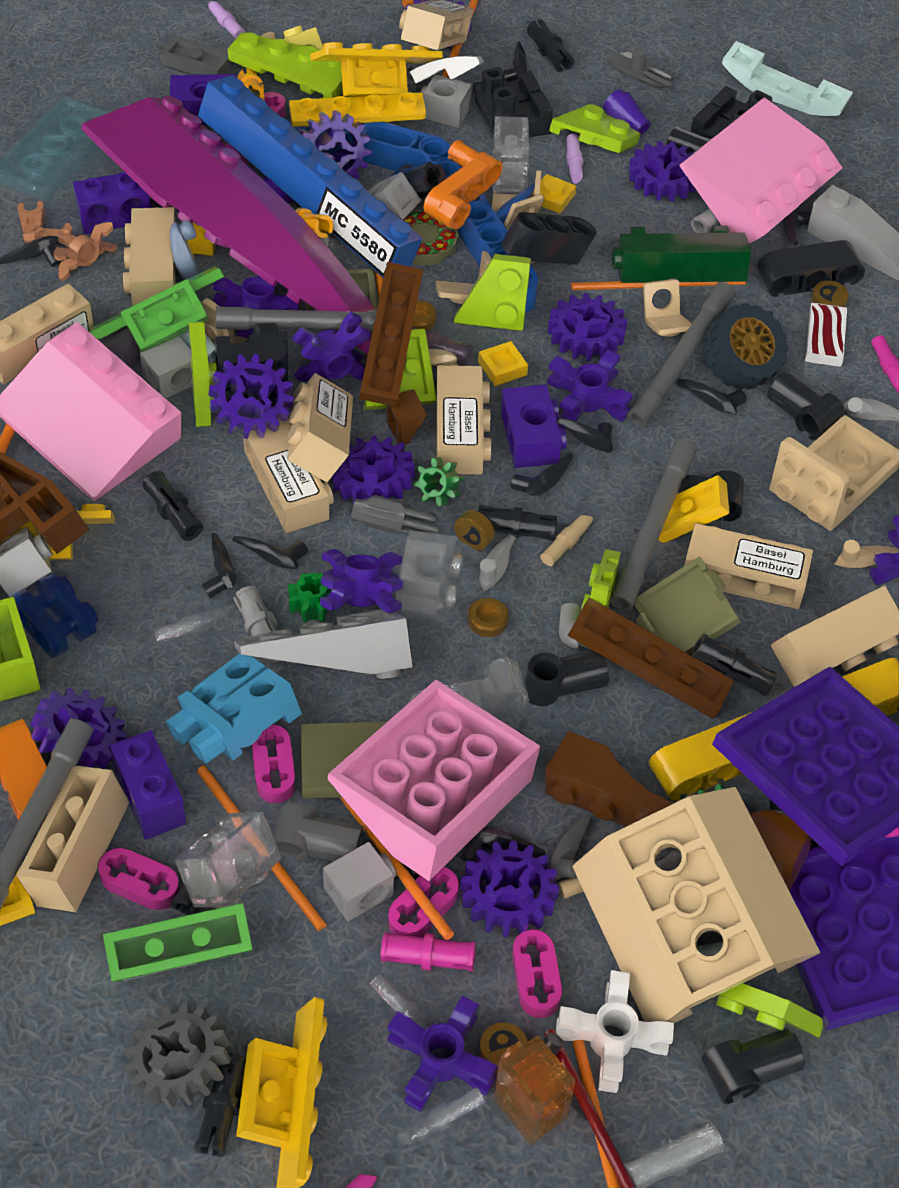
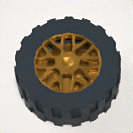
(745, 346)

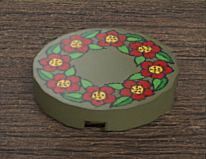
(437, 238)

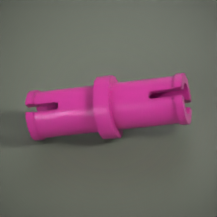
(428, 951)

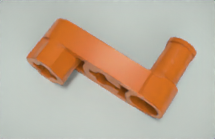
(451, 198)

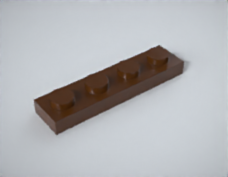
(391, 334)
(651, 658)

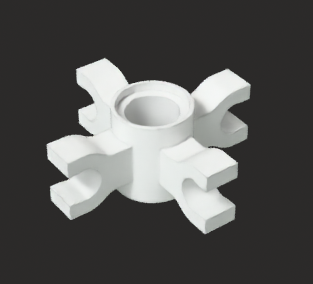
(615, 1012)

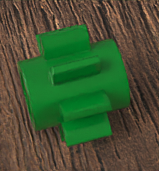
(428, 481)
(306, 597)

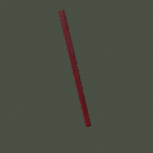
(595, 1121)

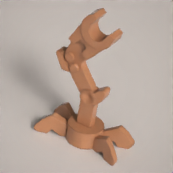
(82, 249)

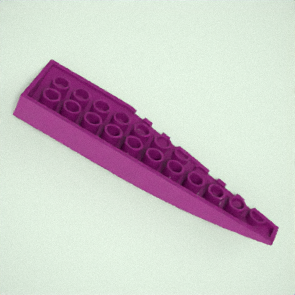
(210, 185)

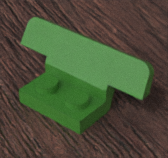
(163, 314)

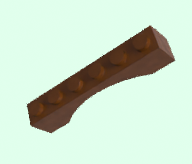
(593, 780)

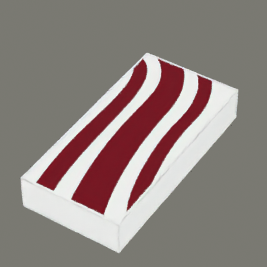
(826, 334)

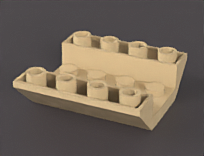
(720, 886)

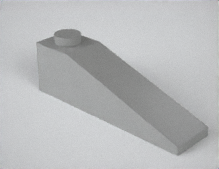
(845, 217)
(358, 643)

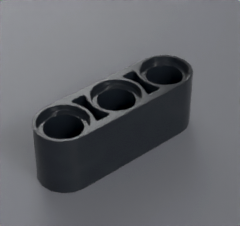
(548, 237)
(804, 267)

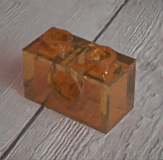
(533, 1088)

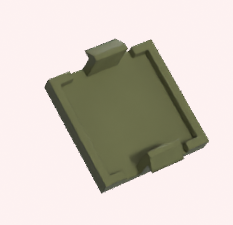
(686, 607)

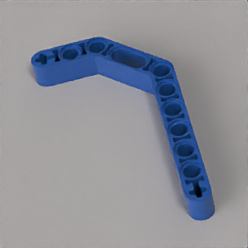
(398, 146)

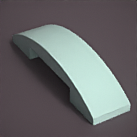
(748, 69)

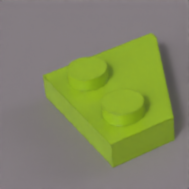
(498, 295)
(201, 374)
(770, 1008)

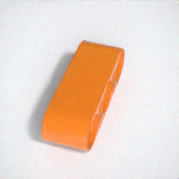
(19, 764)

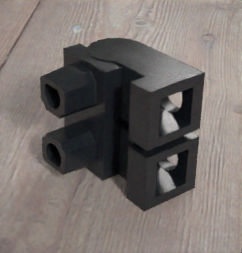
(513, 99)
(723, 111)
(265, 342)

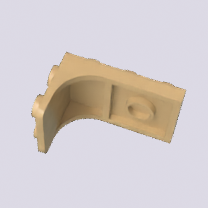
(833, 472)

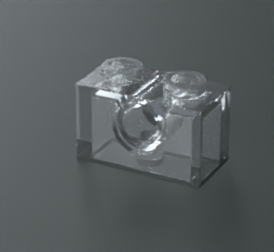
(512, 149)
(427, 575)
(228, 860)

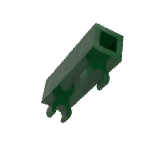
(682, 256)

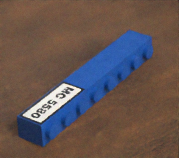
(307, 174)

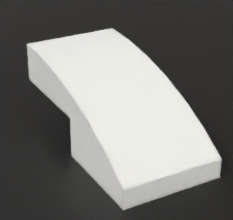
(454, 66)

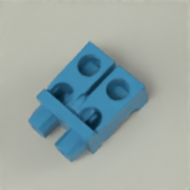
(232, 709)

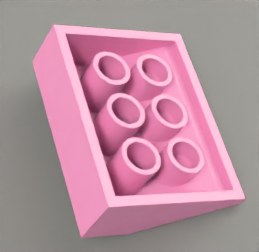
(760, 169)
(88, 412)
(434, 777)

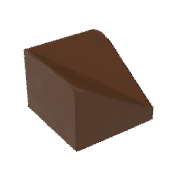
(406, 416)

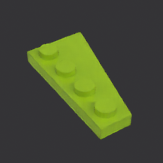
(287, 63)

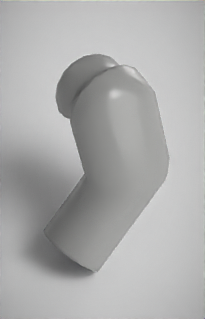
(568, 615)

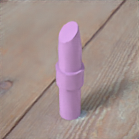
(225, 19)
(574, 158)

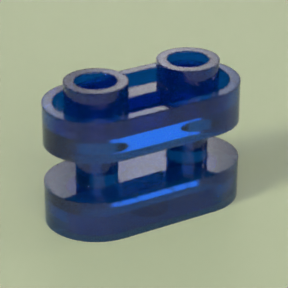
(60, 598)

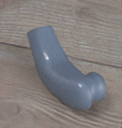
(181, 251)

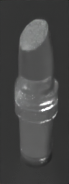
(189, 625)
(398, 1001)
(442, 1117)

